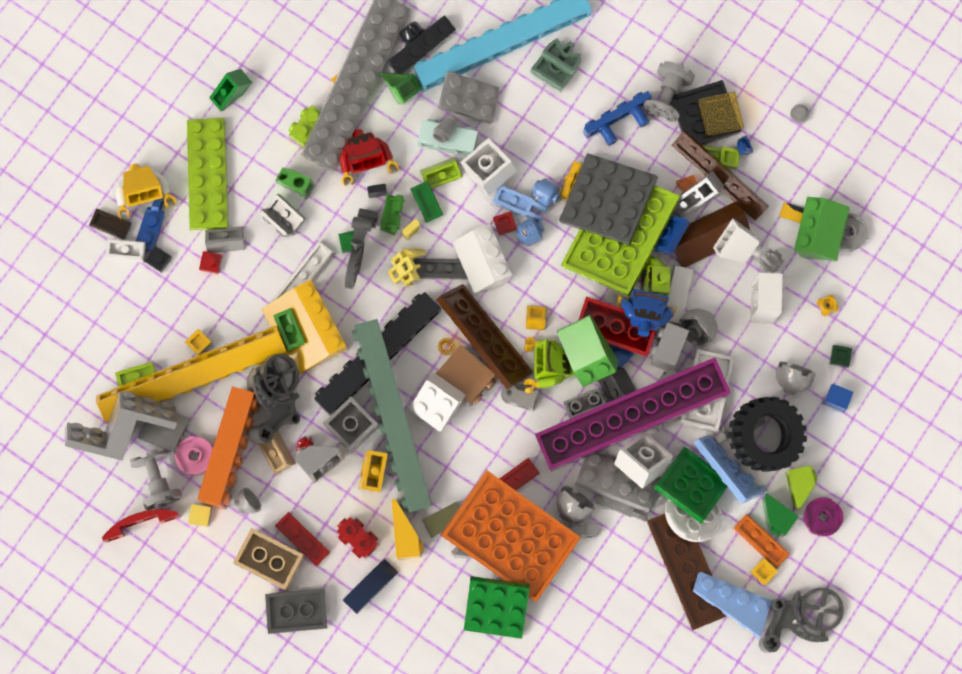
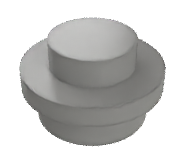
(799, 113)

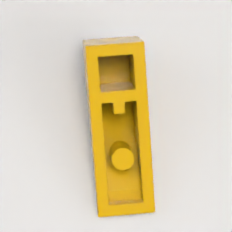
(406, 539)

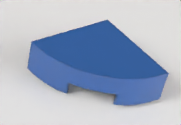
(744, 146)

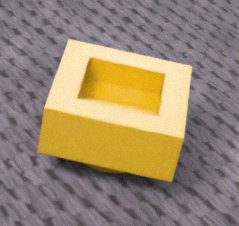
(198, 342)
(763, 571)

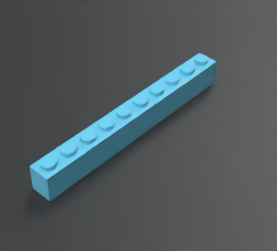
(501, 41)

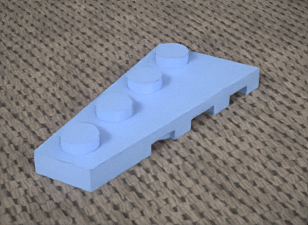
(728, 469)
(741, 605)

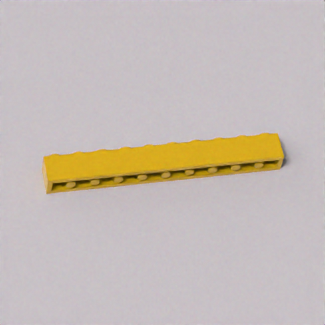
(199, 369)

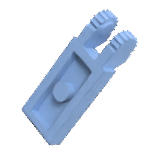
(518, 203)

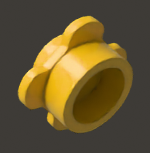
(830, 299)

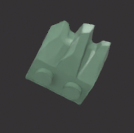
(557, 64)

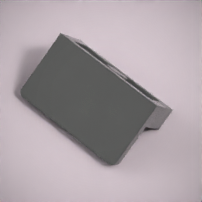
(617, 385)

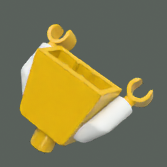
(141, 186)

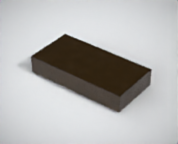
(110, 224)

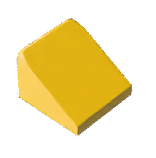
(536, 318)

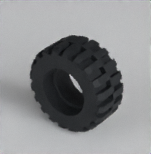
(791, 434)

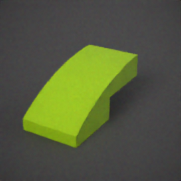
(727, 156)

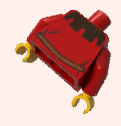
(364, 153)

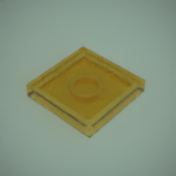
(721, 113)

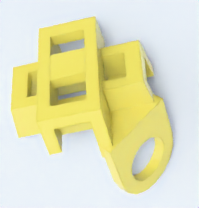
(406, 257)

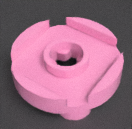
(184, 453)

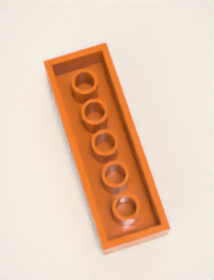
(228, 448)

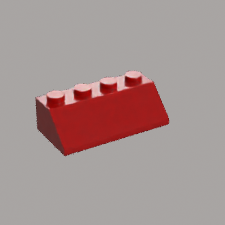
(616, 327)

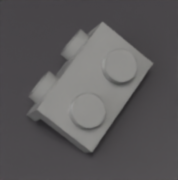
(282, 216)

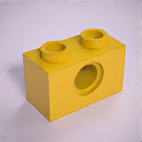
(372, 471)

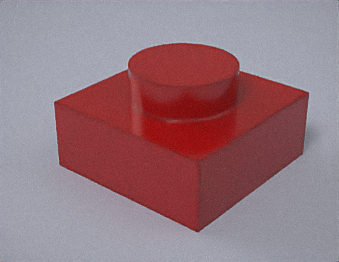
(210, 262)

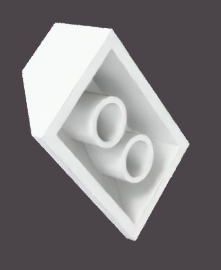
(482, 259)

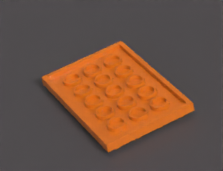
(510, 535)

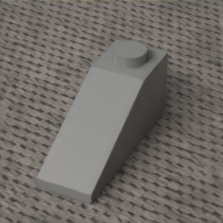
(698, 194)

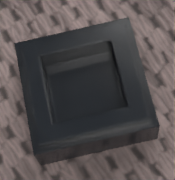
(377, 190)

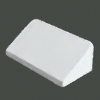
(125, 250)

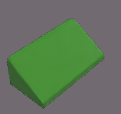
(289, 329)

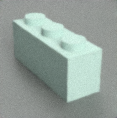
(461, 141)

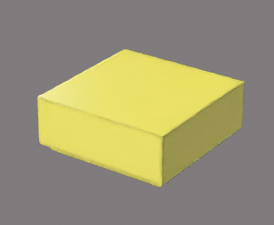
(411, 229)
(199, 515)

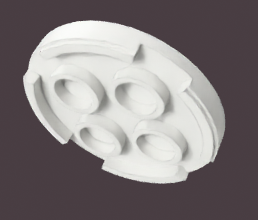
(688, 527)

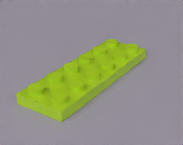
(207, 174)

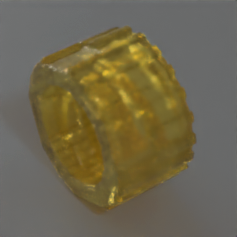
(443, 341)

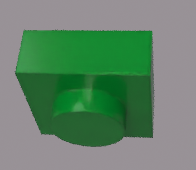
(345, 241)

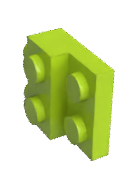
(300, 131)

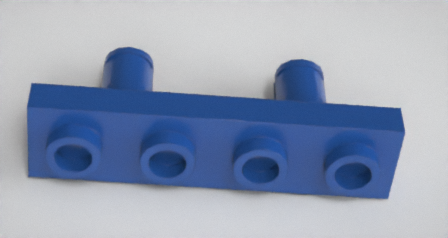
(608, 118)

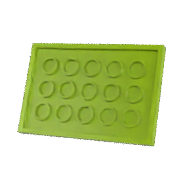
(616, 263)

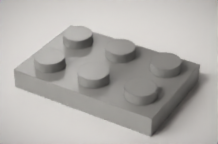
(468, 97)

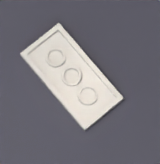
(710, 415)

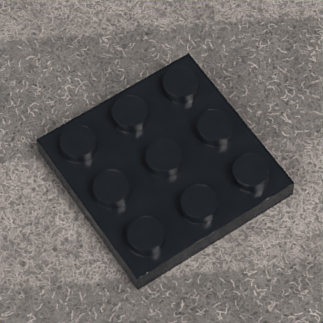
(690, 114)

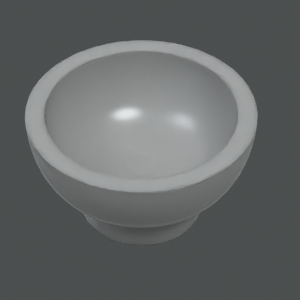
(247, 502)

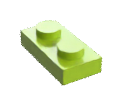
(134, 373)

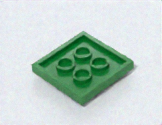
(691, 485)
(496, 607)

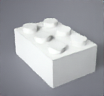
(767, 298)

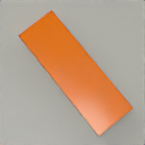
(761, 541)

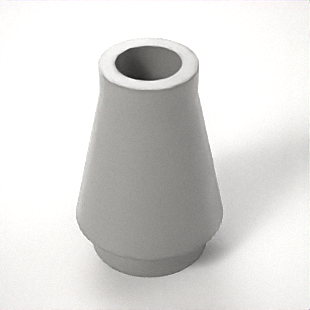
(444, 130)

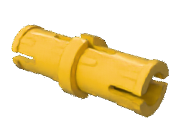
(570, 179)

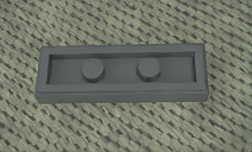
(440, 269)

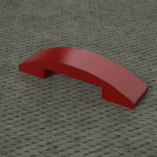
(117, 532)

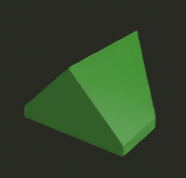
(401, 85)

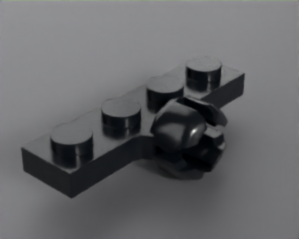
(419, 43)

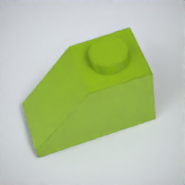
(800, 484)

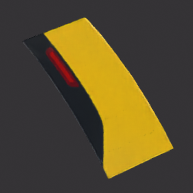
(791, 212)

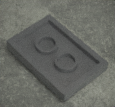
(296, 611)

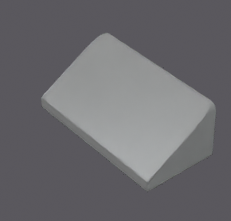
(224, 239)

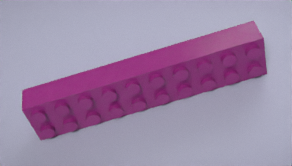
(633, 414)

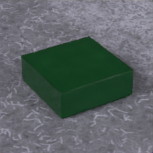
(840, 356)

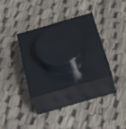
(158, 259)

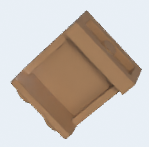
(467, 374)

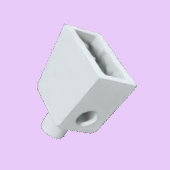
(737, 243)

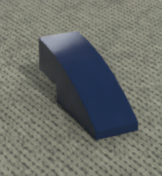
(370, 586)

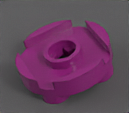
(830, 508)

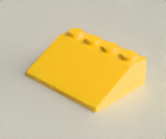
(315, 324)

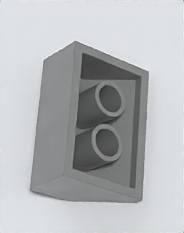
(318, 460)

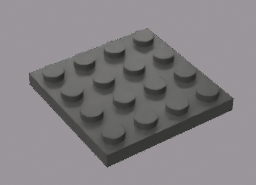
(608, 199)

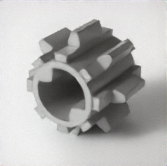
(771, 261)

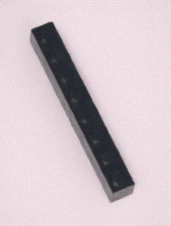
(395, 336)

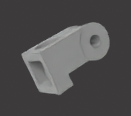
(519, 398)

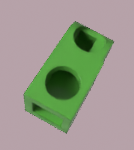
(295, 182)

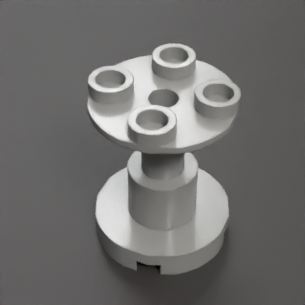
(674, 78)
(157, 486)

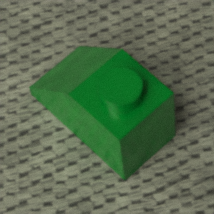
(230, 89)
(777, 516)

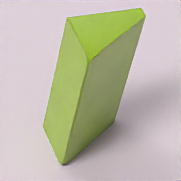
(441, 173)

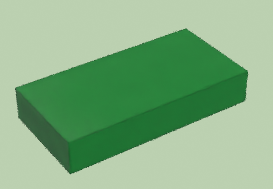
(426, 201)

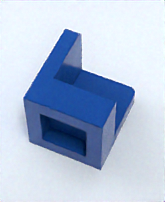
(838, 398)

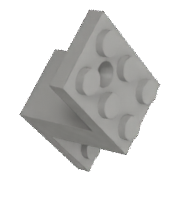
(118, 432)

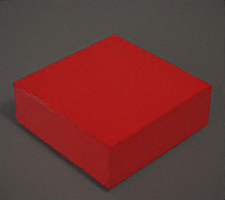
(504, 223)

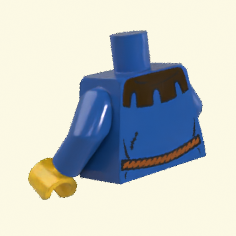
(646, 310)

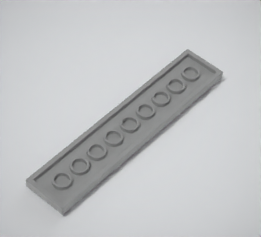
(355, 83)

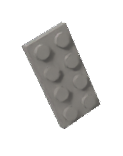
(605, 478)

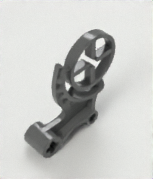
(362, 224)
(280, 412)
(787, 617)

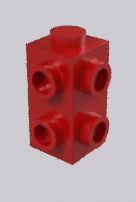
(352, 532)

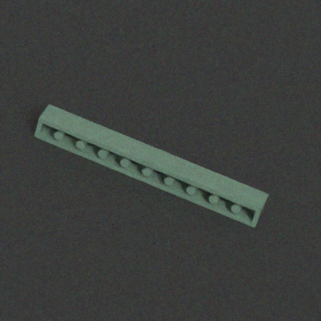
(392, 416)

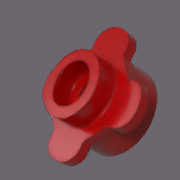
(304, 441)

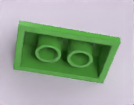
(821, 229)

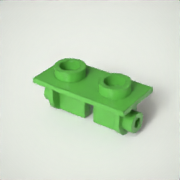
(391, 217)

